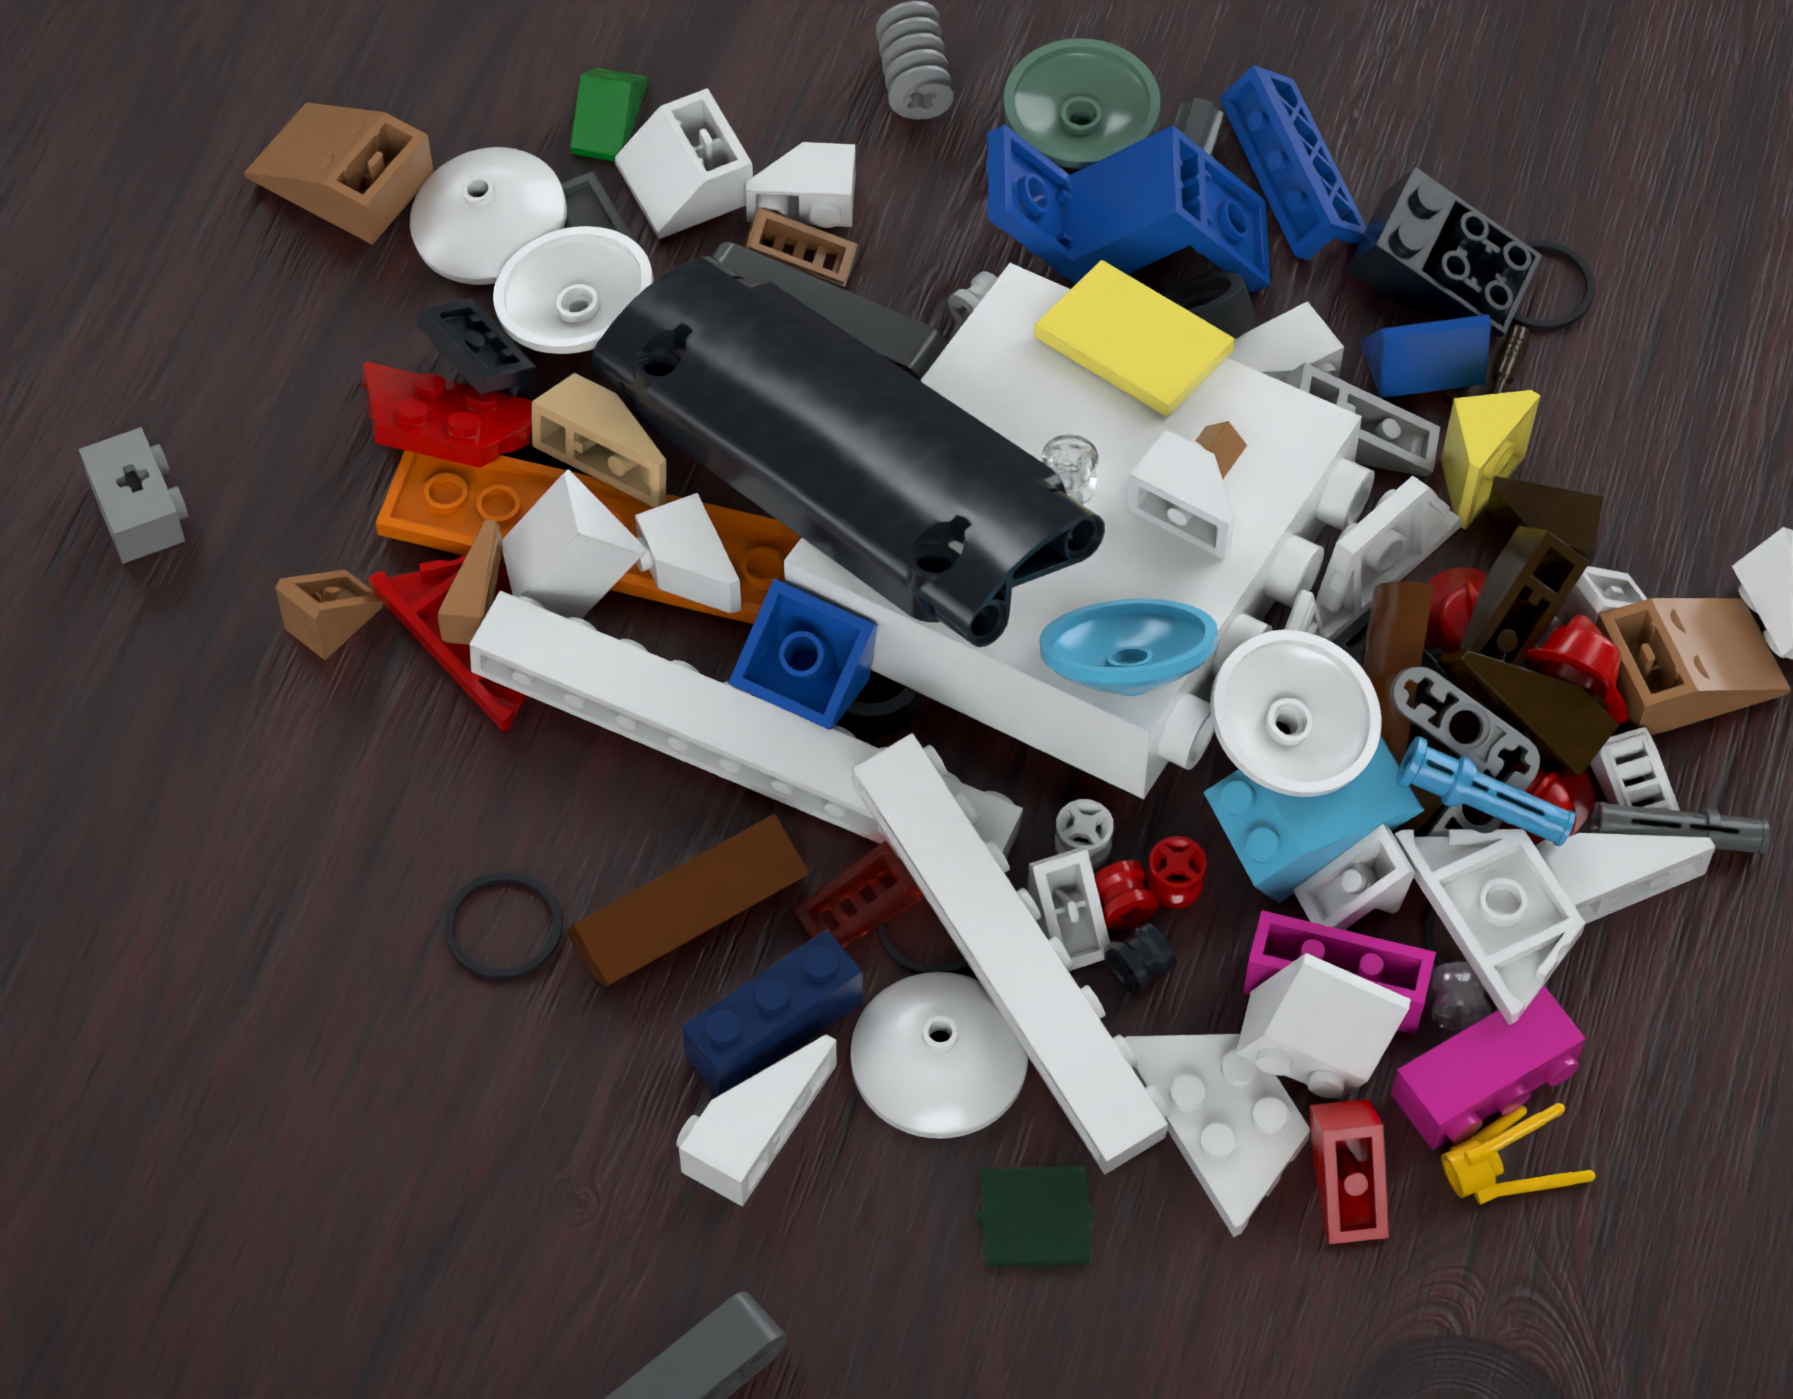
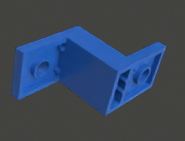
(1127, 207)

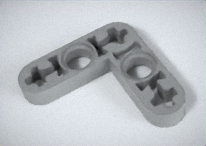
(1483, 751)

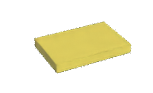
(1134, 338)

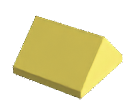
(1482, 441)

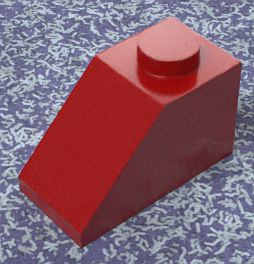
(1350, 1170)

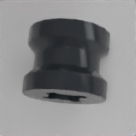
(1140, 957)

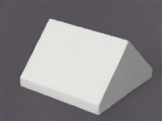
(568, 550)

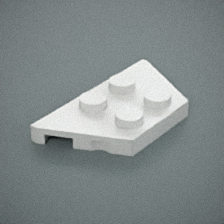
(1382, 550)
(1498, 908)
(1223, 1116)

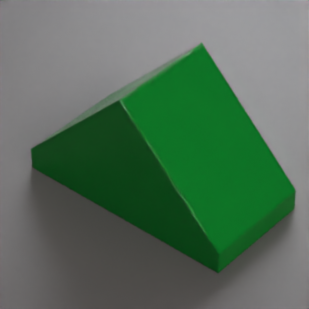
(606, 112)

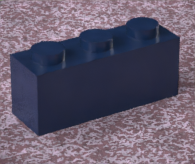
(773, 1013)

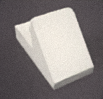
(1357, 881)

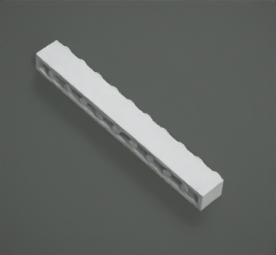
(695, 717)

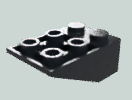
(1442, 255)

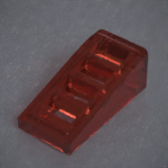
(848, 884)

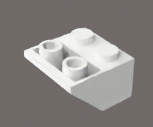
(685, 165)

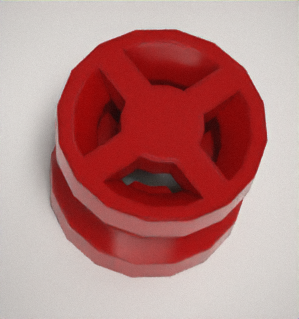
(1176, 857)
(1125, 895)

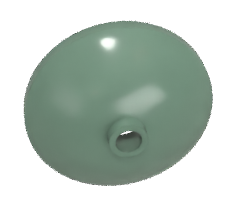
(1083, 85)

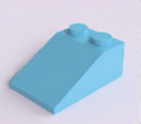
(1293, 837)

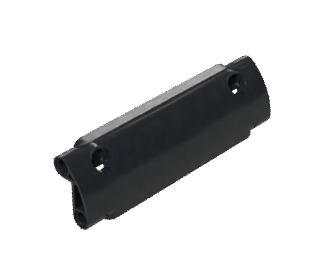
(844, 447)

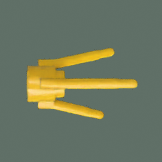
(1476, 1162)

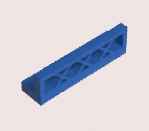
(1291, 162)

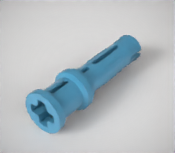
(1460, 783)

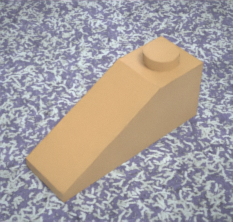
(600, 437)

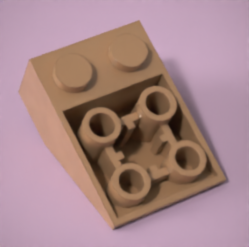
(346, 166)
(1689, 660)

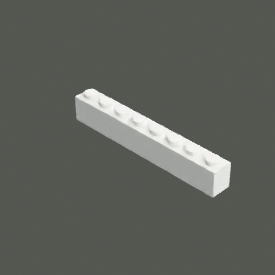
(1011, 954)

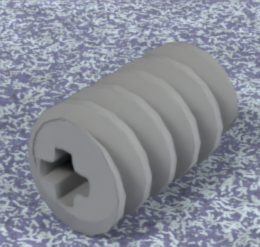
(914, 60)

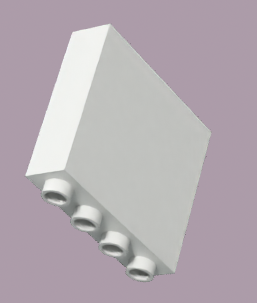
(1281, 493)

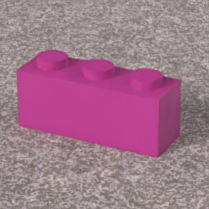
(1386, 963)
(1487, 1070)

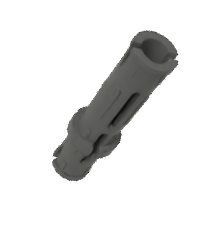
(1740, 835)

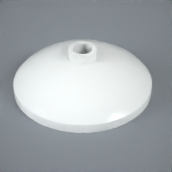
(476, 236)
(569, 288)
(1311, 690)
(931, 1084)

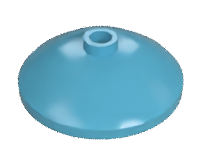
(1129, 644)

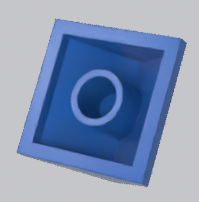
(1428, 356)
(806, 655)

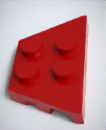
(444, 416)
(416, 603)

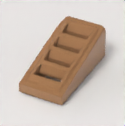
(783, 230)
(473, 587)

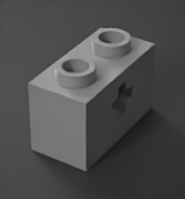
(133, 494)

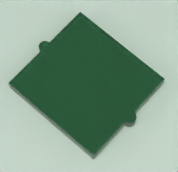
(1035, 1216)

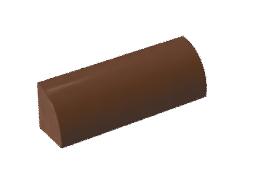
(1394, 644)
(687, 901)

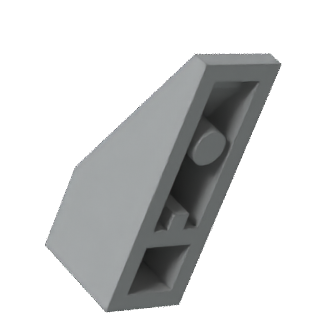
(1387, 434)

